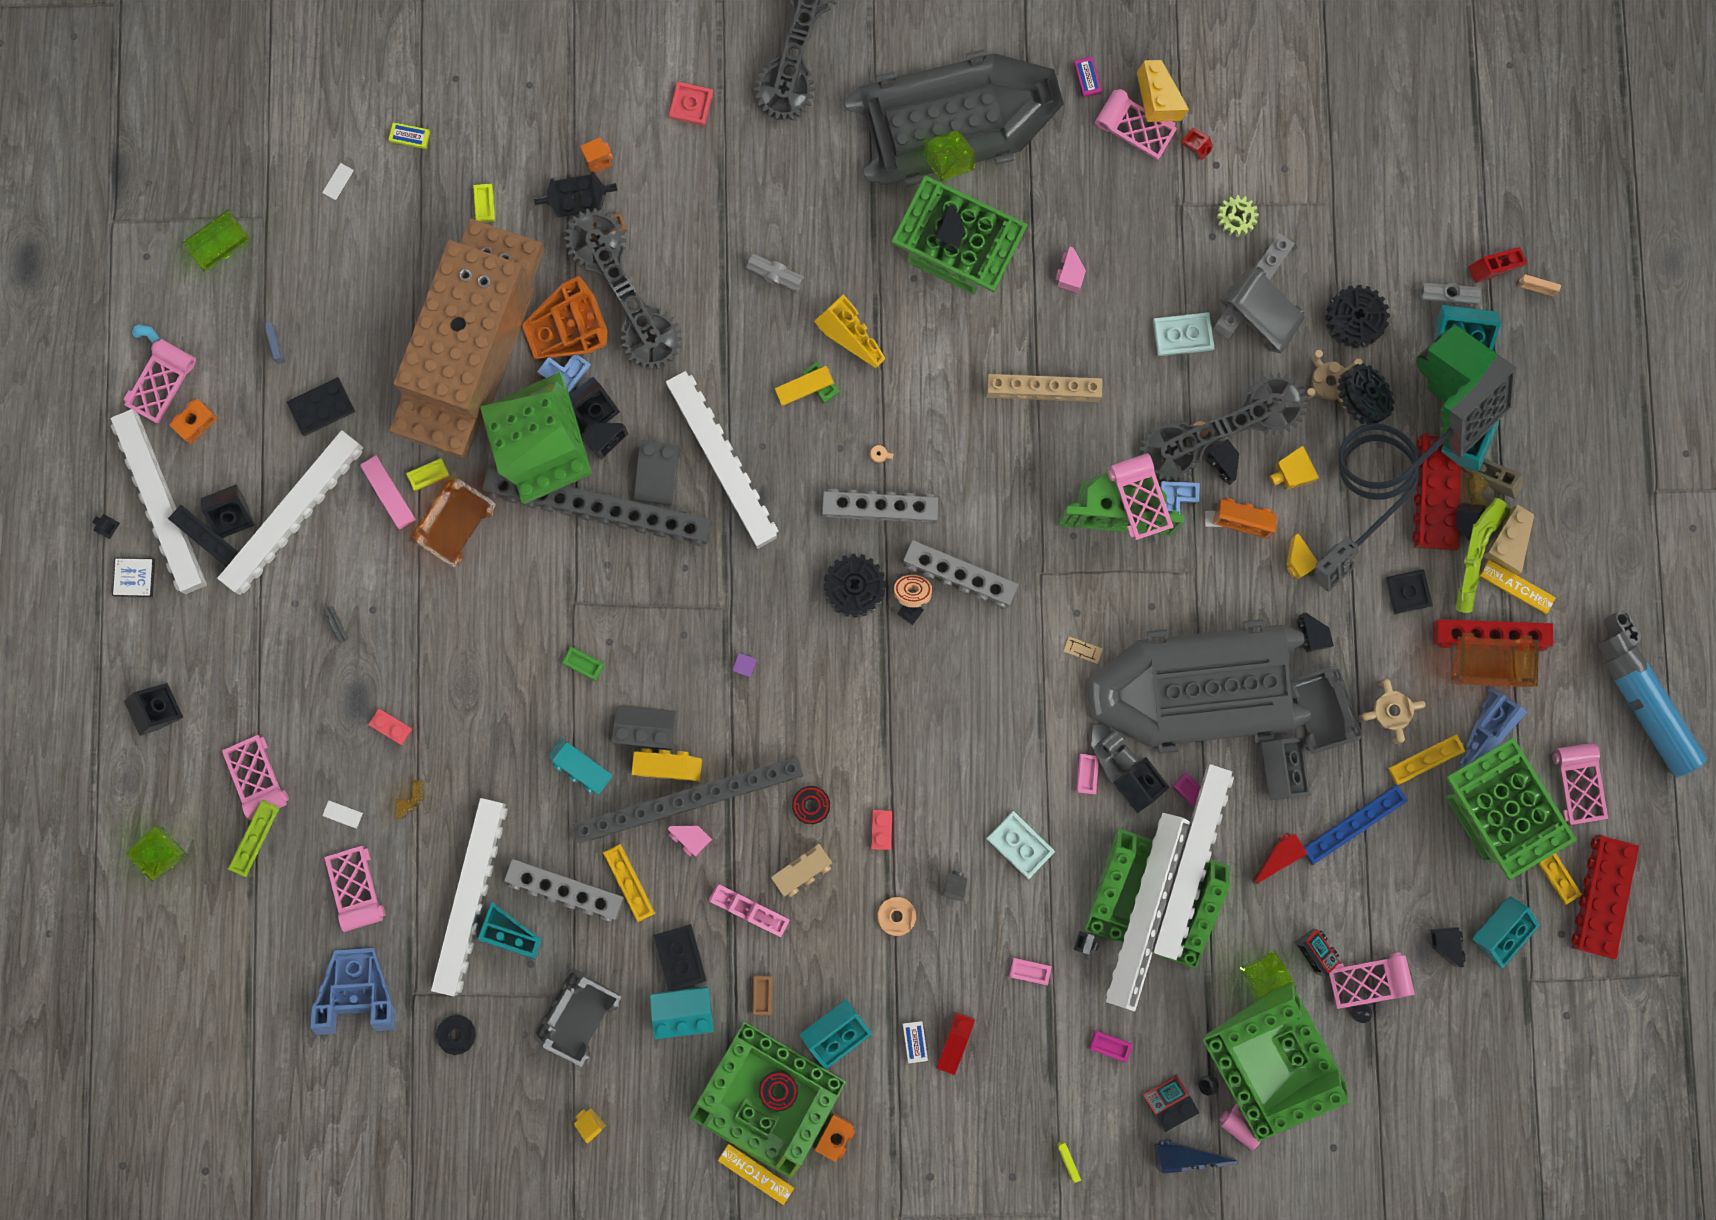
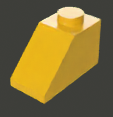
(1300, 558)
(589, 1124)

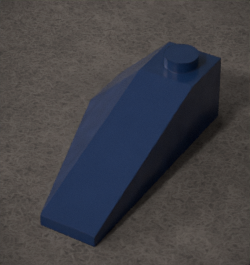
(1178, 1157)

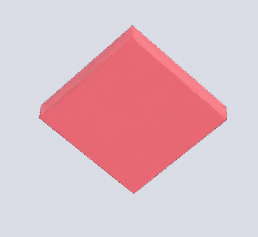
(691, 103)

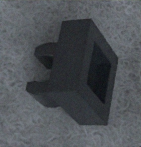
(105, 525)
(910, 614)
(1085, 943)

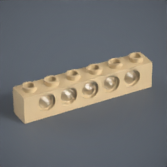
(1044, 388)

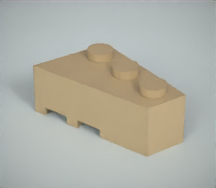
(1511, 540)
(802, 871)

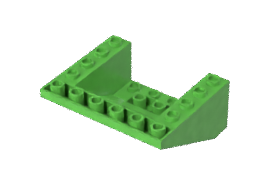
(1122, 882)
(1277, 1063)
(736, 1114)

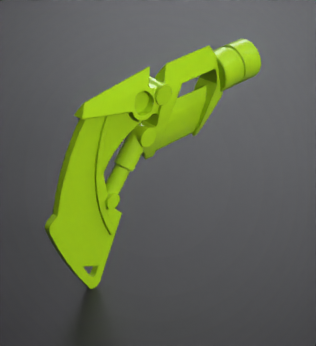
(1481, 531)

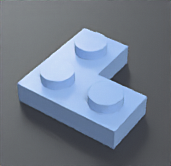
(572, 371)
(1180, 492)

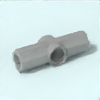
(775, 273)
(1461, 294)

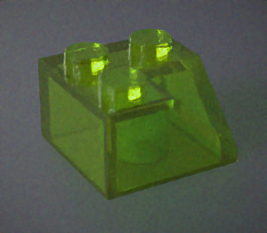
(949, 155)
(156, 853)
(1266, 974)

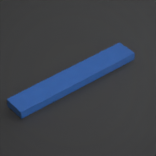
(1354, 824)

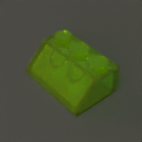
(216, 241)

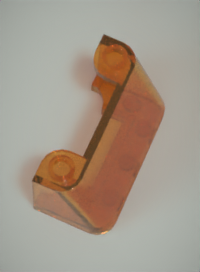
(451, 521)
(1496, 662)

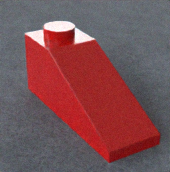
(1497, 264)
(1281, 855)
(955, 1043)

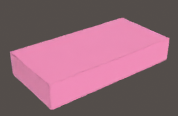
(1087, 774)
(1030, 971)

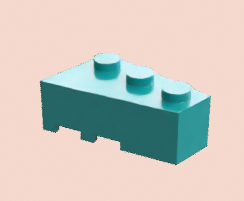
(579, 767)
(509, 935)

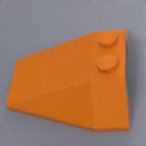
(566, 323)

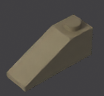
(1500, 478)

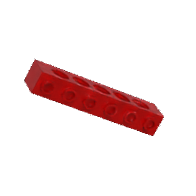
(1443, 628)

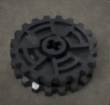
(1360, 302)
(1365, 394)
(869, 588)

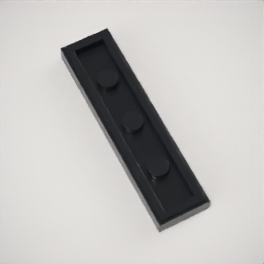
(203, 535)

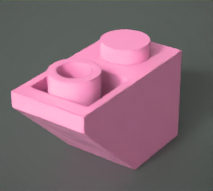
(1072, 273)
(691, 837)

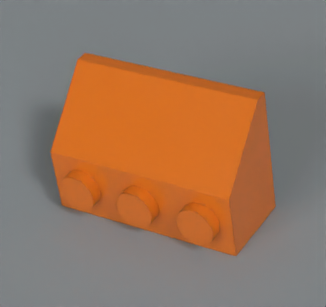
(1245, 518)

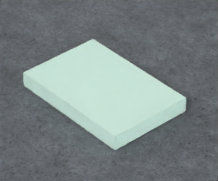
(1183, 334)
(1020, 845)

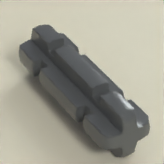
(335, 624)

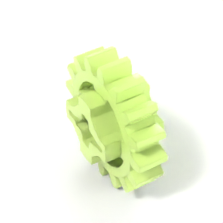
(1241, 208)

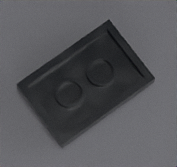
(321, 406)
(680, 958)

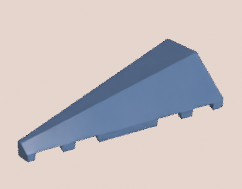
(1496, 721)

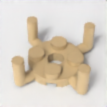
(1325, 370)
(1384, 718)

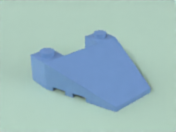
(353, 986)

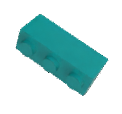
(1478, 323)
(1475, 455)
(1506, 931)
(681, 1012)
(835, 1034)

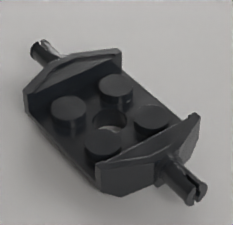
(561, 191)

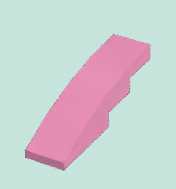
(387, 492)
(749, 910)

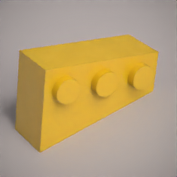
(1159, 93)
(666, 765)

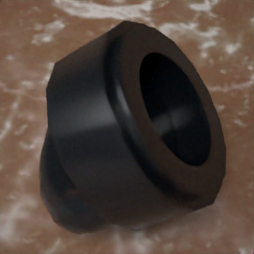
(1362, 1013)
(1208, 1085)

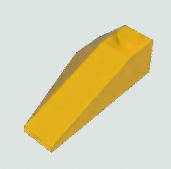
(843, 326)

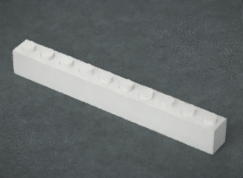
(721, 459)
(158, 501)
(290, 513)
(1192, 862)
(468, 897)
(1148, 911)

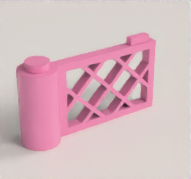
(1112, 116)
(171, 358)
(1137, 470)
(1572, 759)
(272, 794)
(356, 914)
(1397, 978)
(1237, 1126)

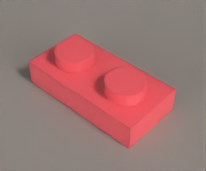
(390, 726)
(881, 830)

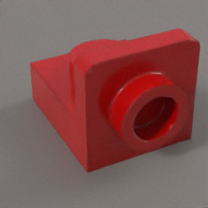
(1198, 142)

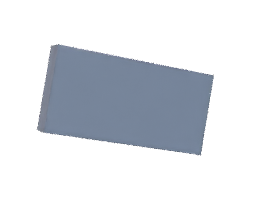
(274, 342)

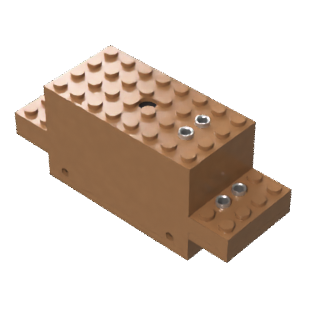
(465, 337)

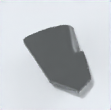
(1111, 751)

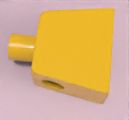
(1294, 470)

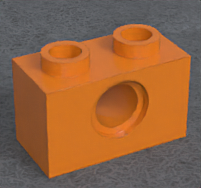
(597, 155)
(204, 419)
(826, 1146)

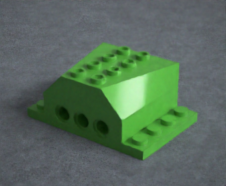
(985, 247)
(537, 438)
(1103, 509)
(1507, 810)

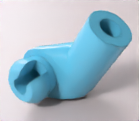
(143, 330)

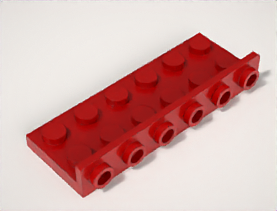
(1436, 499)
(1605, 896)

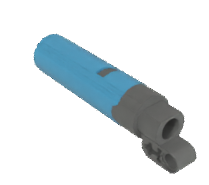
(1648, 696)

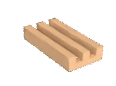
(1539, 285)

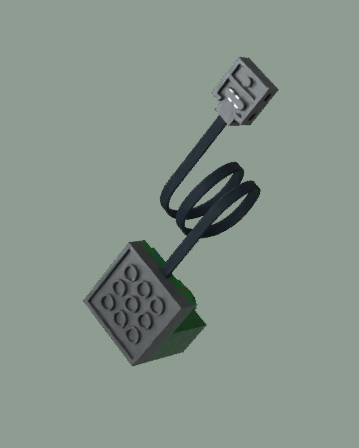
(1476, 396)

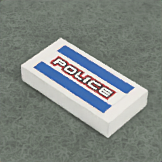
(915, 1042)

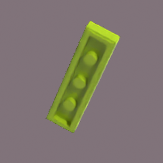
(254, 838)

